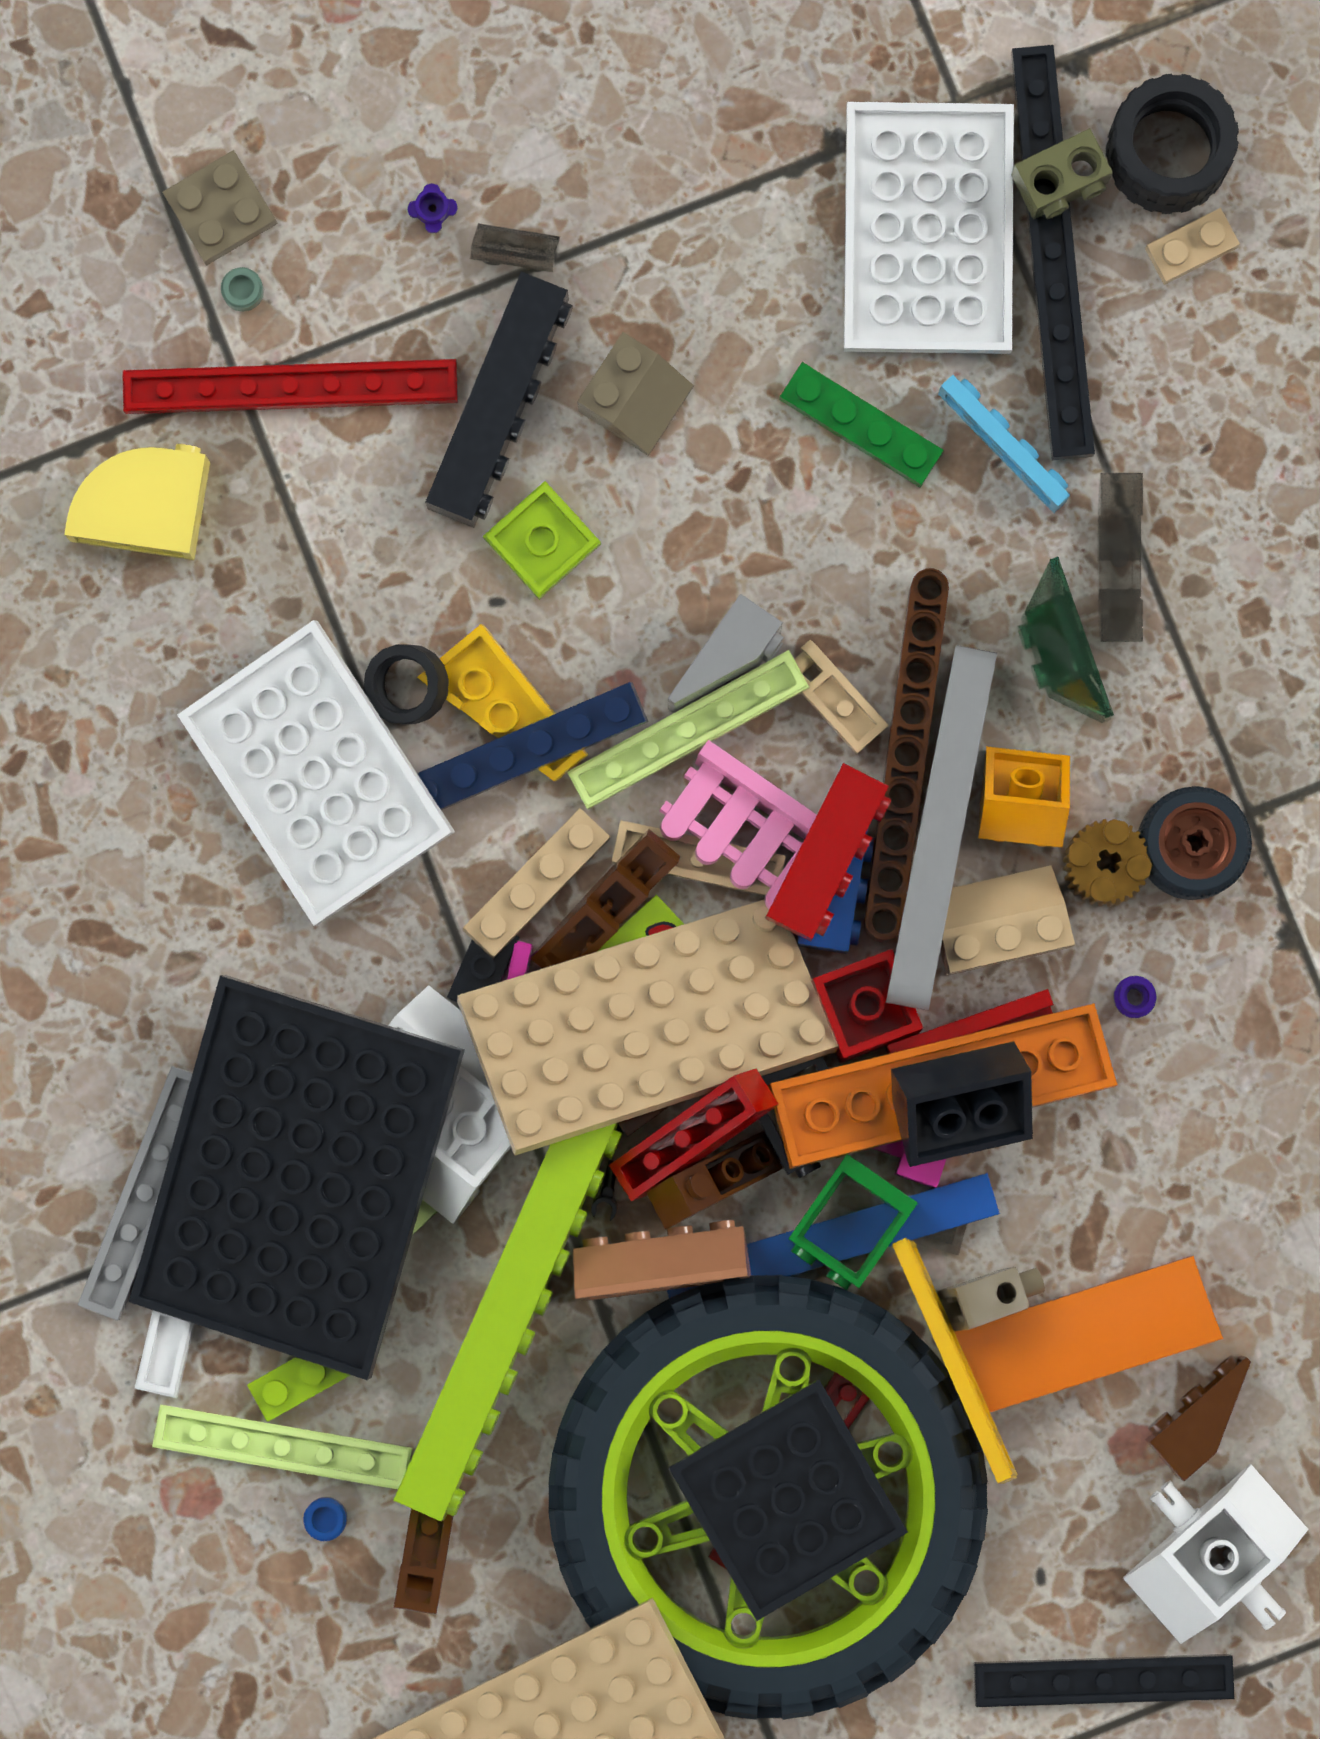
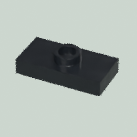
(480, 969)

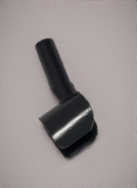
(607, 1193)

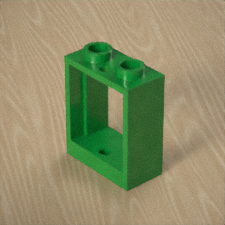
(875, 1185)

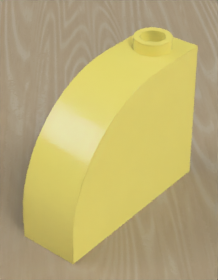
(143, 502)

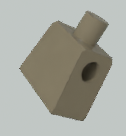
(977, 1302)

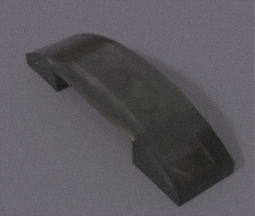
(1120, 557)

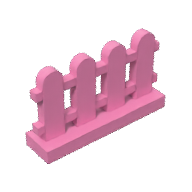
(750, 792)

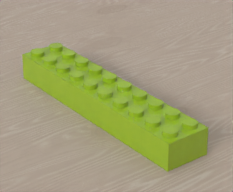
(503, 1322)

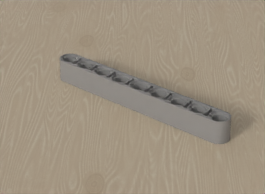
(941, 828)

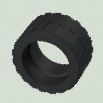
(1181, 95)

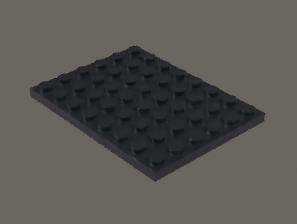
(296, 1176)

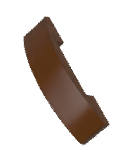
(423, 1563)

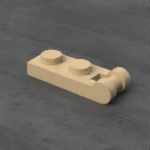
(839, 700)

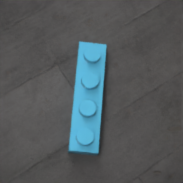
(993, 431)

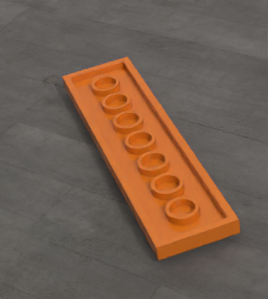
(853, 1105)

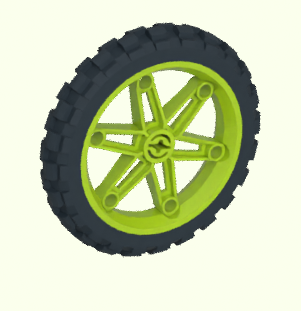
(819, 1325)

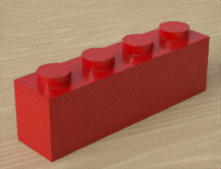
(827, 853)
(694, 1133)

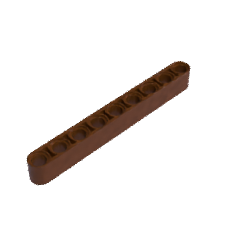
(913, 735)

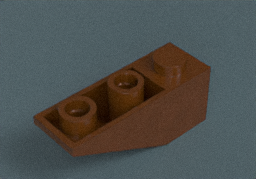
(714, 1180)
(1197, 1428)

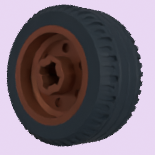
(1219, 830)

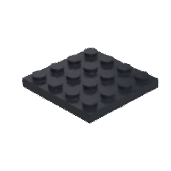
(787, 1500)

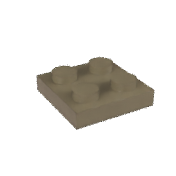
(219, 207)

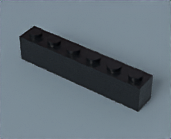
(498, 399)

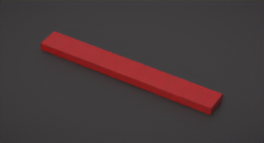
(290, 386)

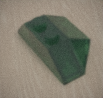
(1061, 647)

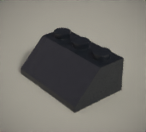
(963, 1103)

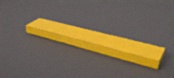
(955, 1361)

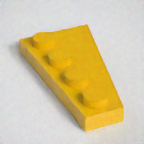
(496, 692)

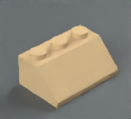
(1005, 921)

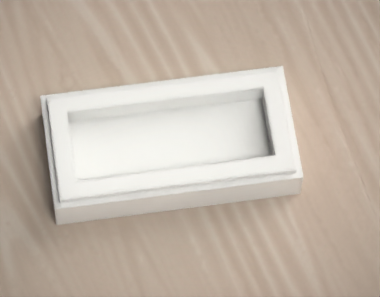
(164, 1355)

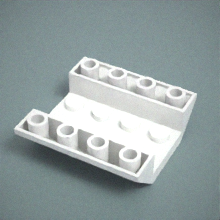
(472, 1131)

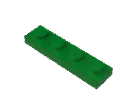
(861, 424)

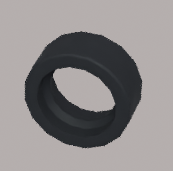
(436, 691)

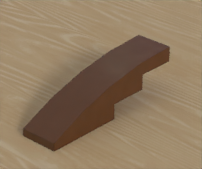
(608, 902)

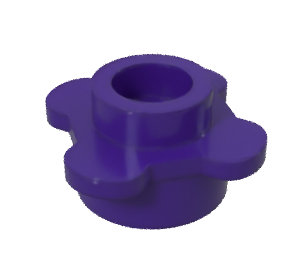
(432, 196)

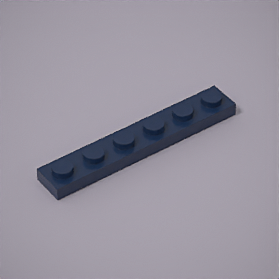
(534, 746)

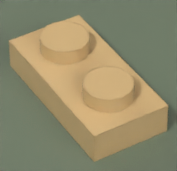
(1192, 246)

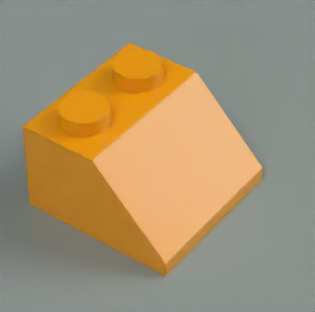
(1024, 797)

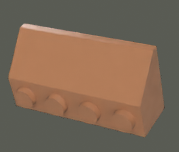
(660, 1263)

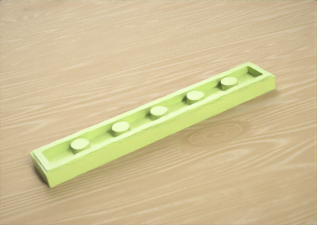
(688, 729)
(281, 1447)

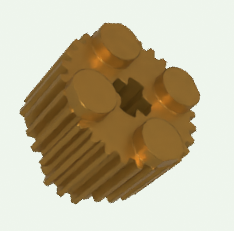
(1113, 840)

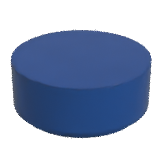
(325, 1519)

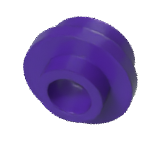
(1148, 993)

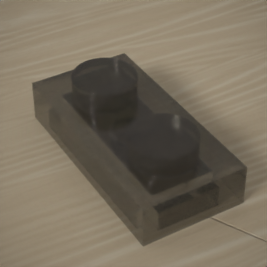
(515, 248)

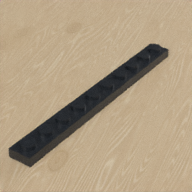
(1053, 264)

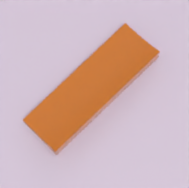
(1090, 1334)

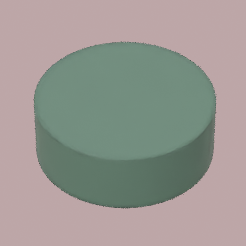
(242, 289)

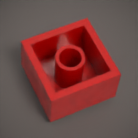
(858, 1009)

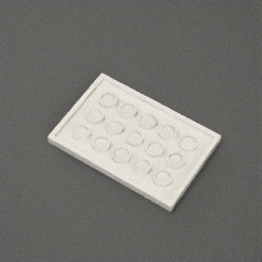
(928, 227)
(315, 773)

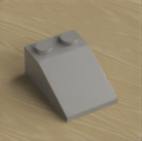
(735, 648)

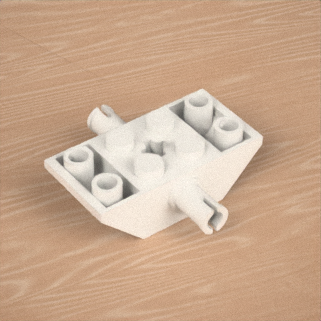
(1192, 1592)

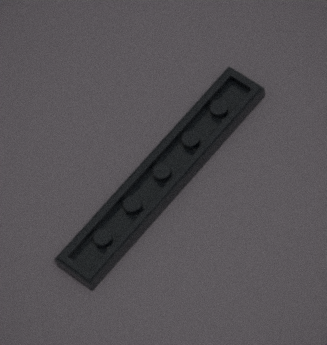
(1104, 1680)

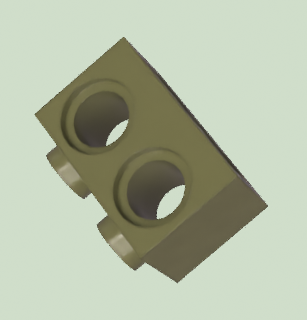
(1056, 166)

